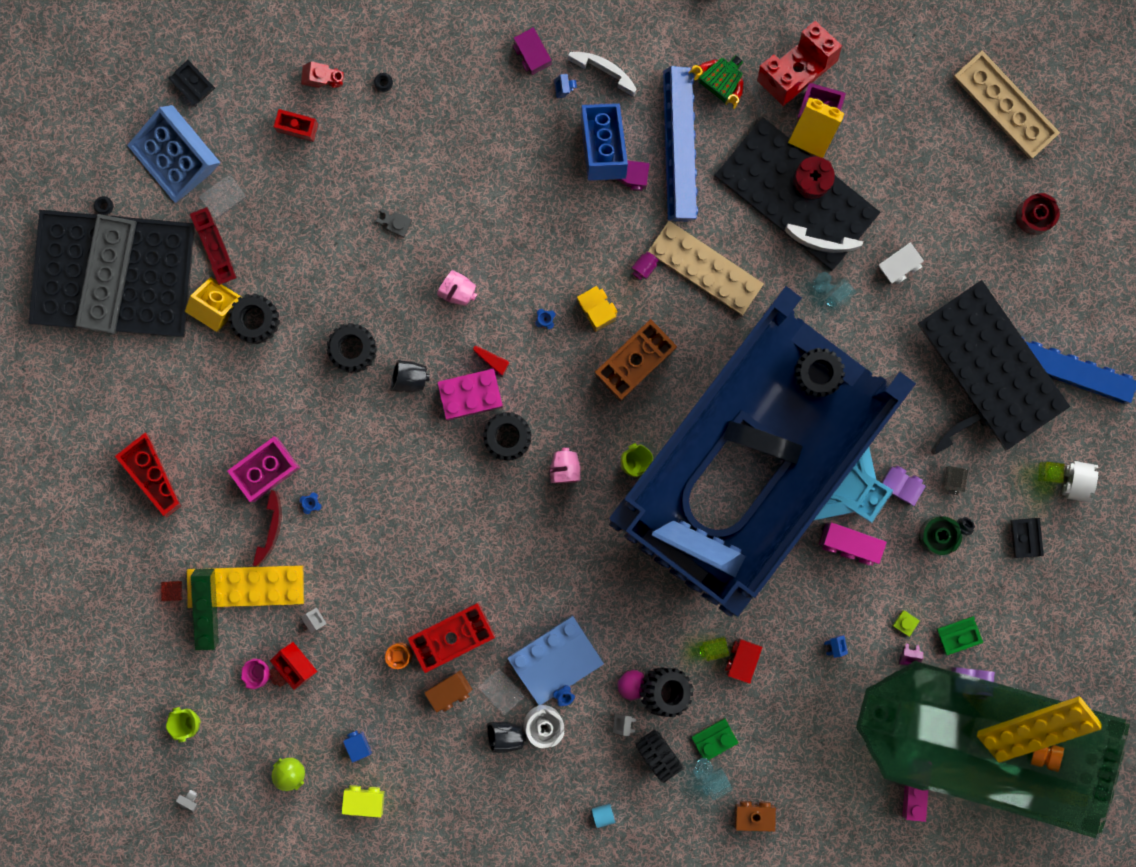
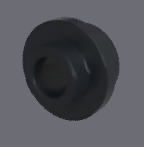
(383, 76)
(99, 201)
(966, 526)

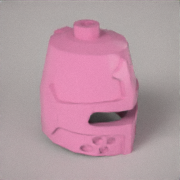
(457, 289)
(565, 459)

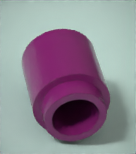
(644, 266)

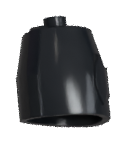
(408, 377)
(505, 737)

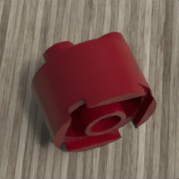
(804, 182)
(1048, 212)

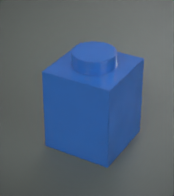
(357, 746)

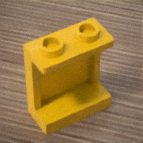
(816, 127)

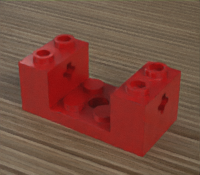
(814, 54)
(471, 631)

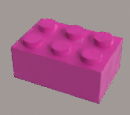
(470, 394)
(263, 469)
(852, 544)

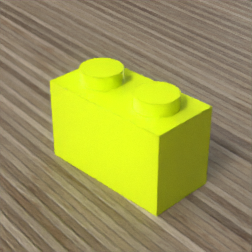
(363, 802)

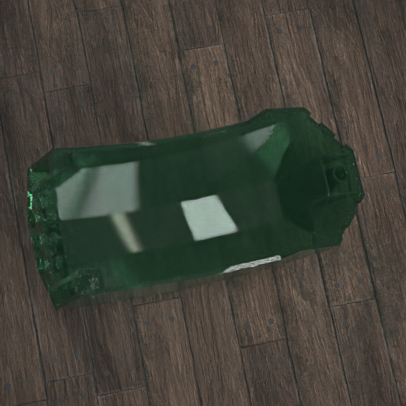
(925, 736)

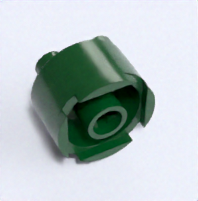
(950, 531)

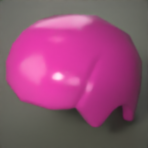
(255, 673)
(630, 685)

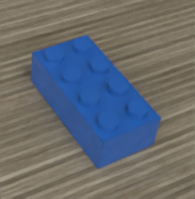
(604, 142)

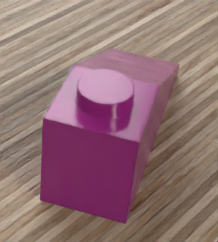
(636, 175)

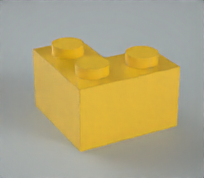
(596, 308)

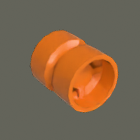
(398, 655)
(1048, 756)

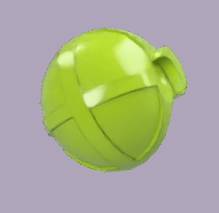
(635, 460)
(182, 724)
(288, 774)

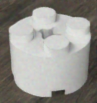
(1081, 481)
(544, 737)

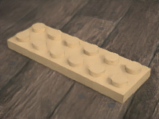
(1006, 105)
(705, 268)

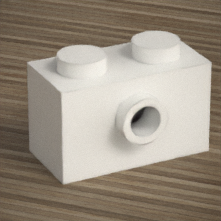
(901, 263)

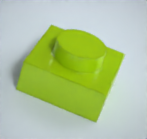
(906, 623)

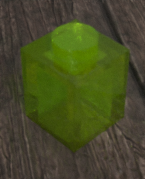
(1051, 472)
(714, 648)

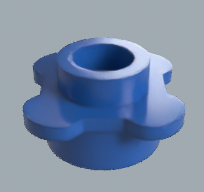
(549, 322)
(305, 503)
(567, 699)

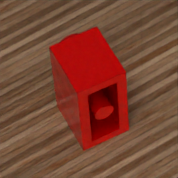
(296, 125)
(743, 660)
(293, 666)

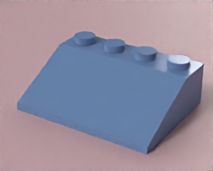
(173, 153)
(701, 547)
(555, 660)

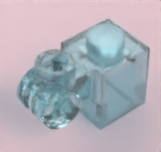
(835, 294)
(715, 783)

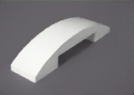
(582, 59)
(798, 233)

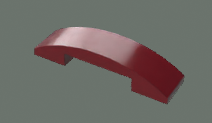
(213, 245)
(263, 552)

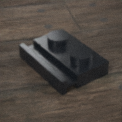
(191, 83)
(1027, 538)

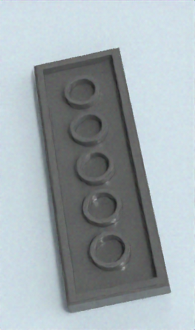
(106, 274)

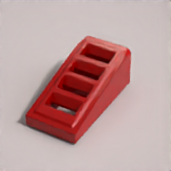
(497, 363)

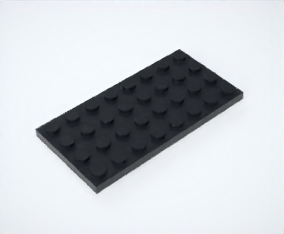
(763, 176)
(993, 365)

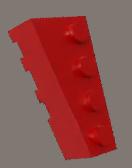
(148, 472)

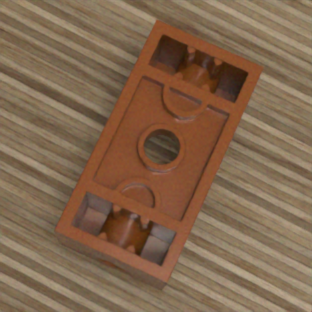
(620, 374)

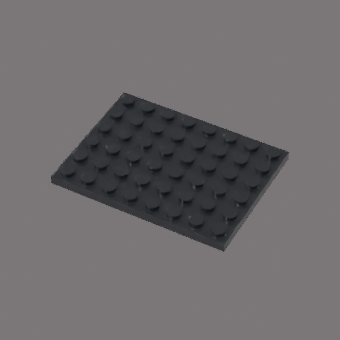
(154, 283)

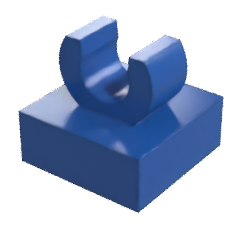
(564, 86)
(838, 646)

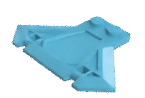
(858, 493)

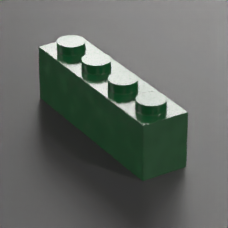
(204, 609)

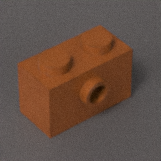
(448, 691)
(755, 817)

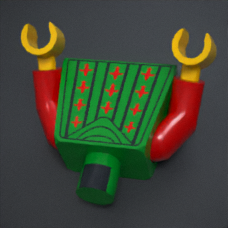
(721, 78)

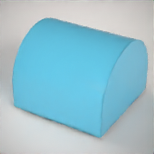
(603, 815)

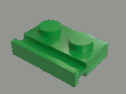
(959, 635)
(715, 739)

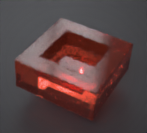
(171, 591)
(277, 678)

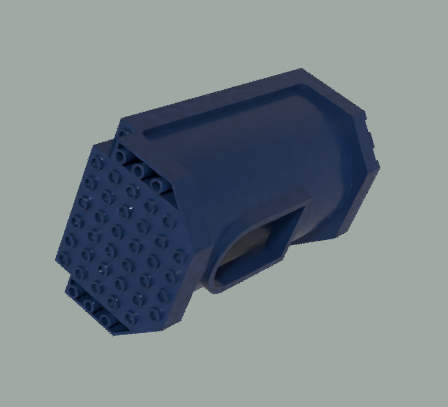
(763, 394)

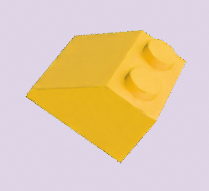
(211, 304)

